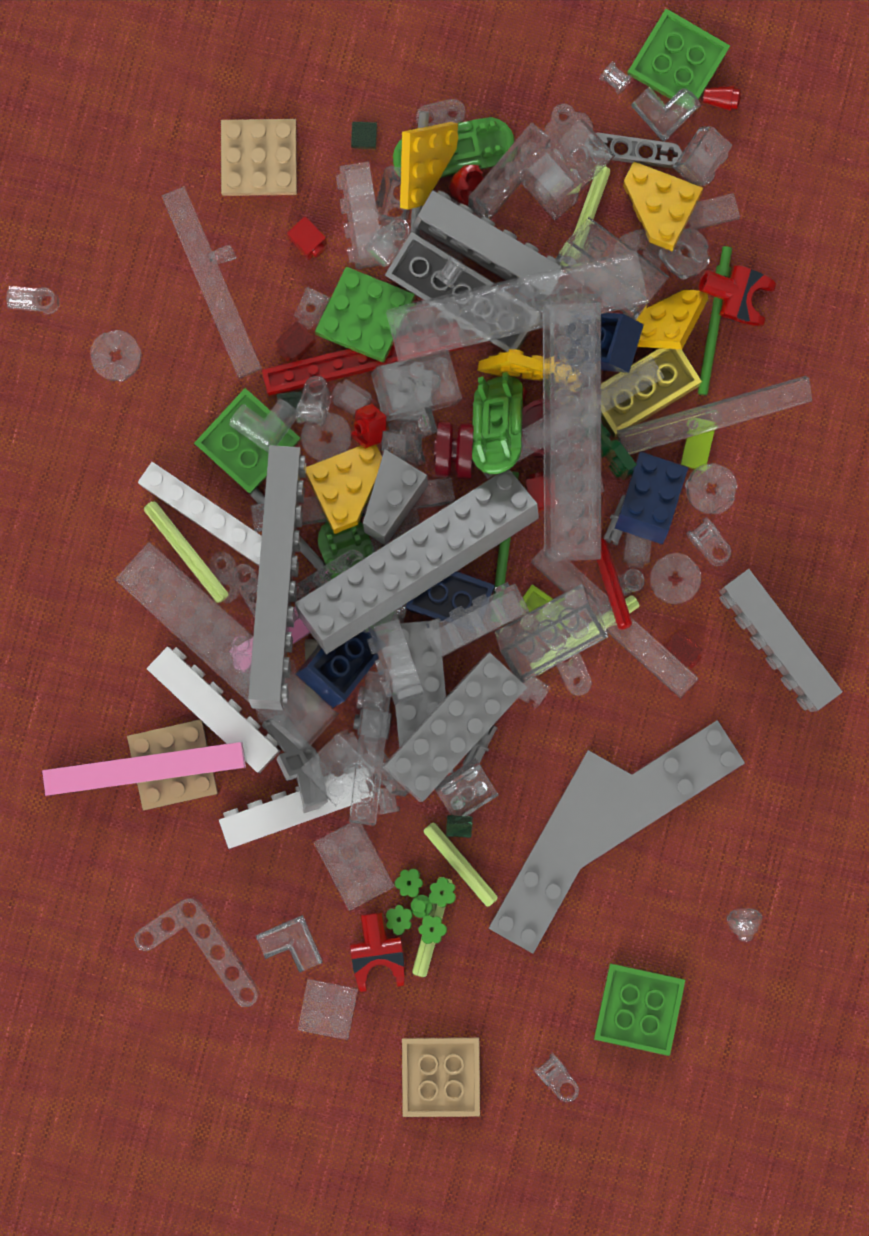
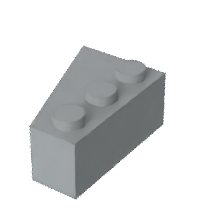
(392, 497)

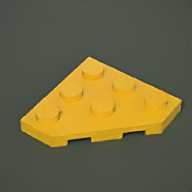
(423, 161)
(661, 203)
(671, 320)
(515, 364)
(345, 485)

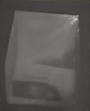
(390, 179)

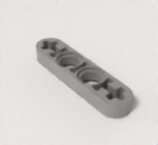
(635, 144)

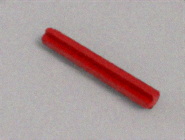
(613, 588)

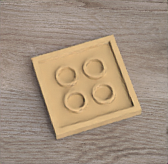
(258, 157)
(177, 789)
(440, 1077)

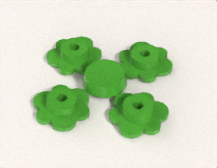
(421, 906)

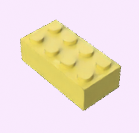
(677, 382)

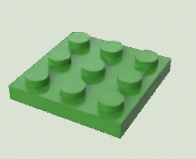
(678, 57)
(358, 314)
(235, 452)
(639, 1009)

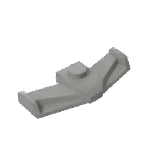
(291, 764)

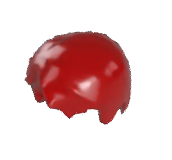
(465, 182)

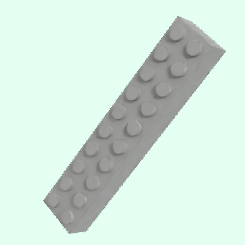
(417, 560)
(275, 578)

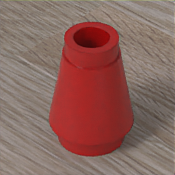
(723, 97)

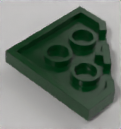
(620, 461)

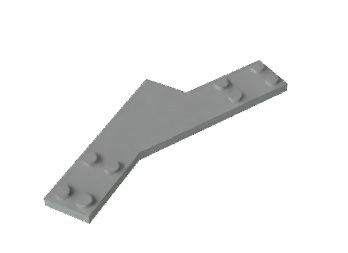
(598, 813)

